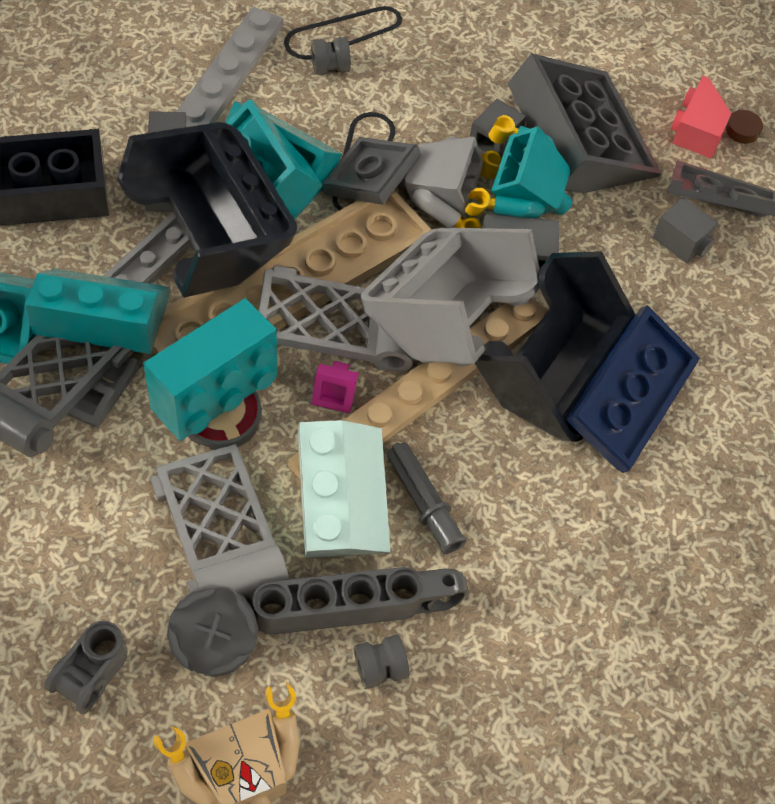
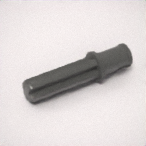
(432, 508)

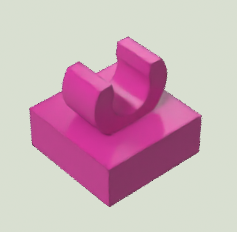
(335, 387)

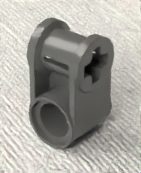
(84, 674)

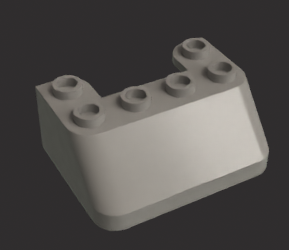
(446, 284)

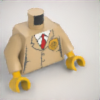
(239, 761)

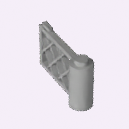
(379, 345)
(243, 566)

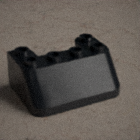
(217, 197)
(566, 346)

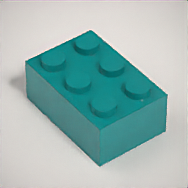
(212, 369)

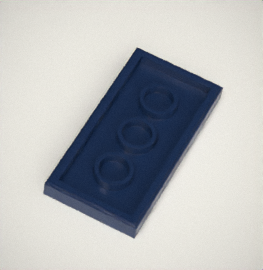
(633, 389)

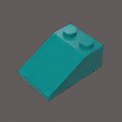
(277, 156)

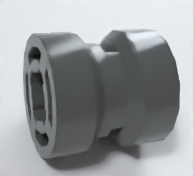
(330, 55)
(381, 661)

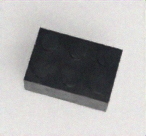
(52, 177)

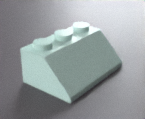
(343, 489)

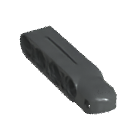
(341, 611)

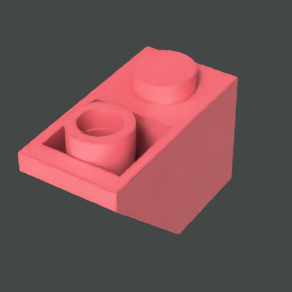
(703, 121)

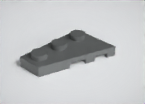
(721, 189)

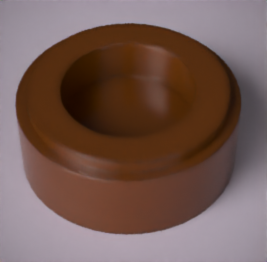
(744, 126)

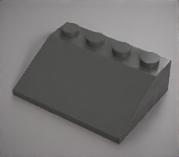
(585, 121)

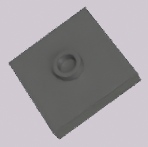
(371, 170)

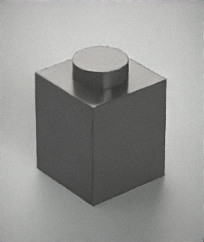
(485, 122)
(686, 230)

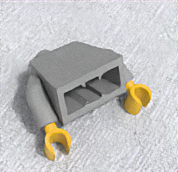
(446, 176)

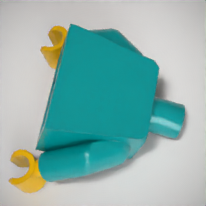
(529, 176)

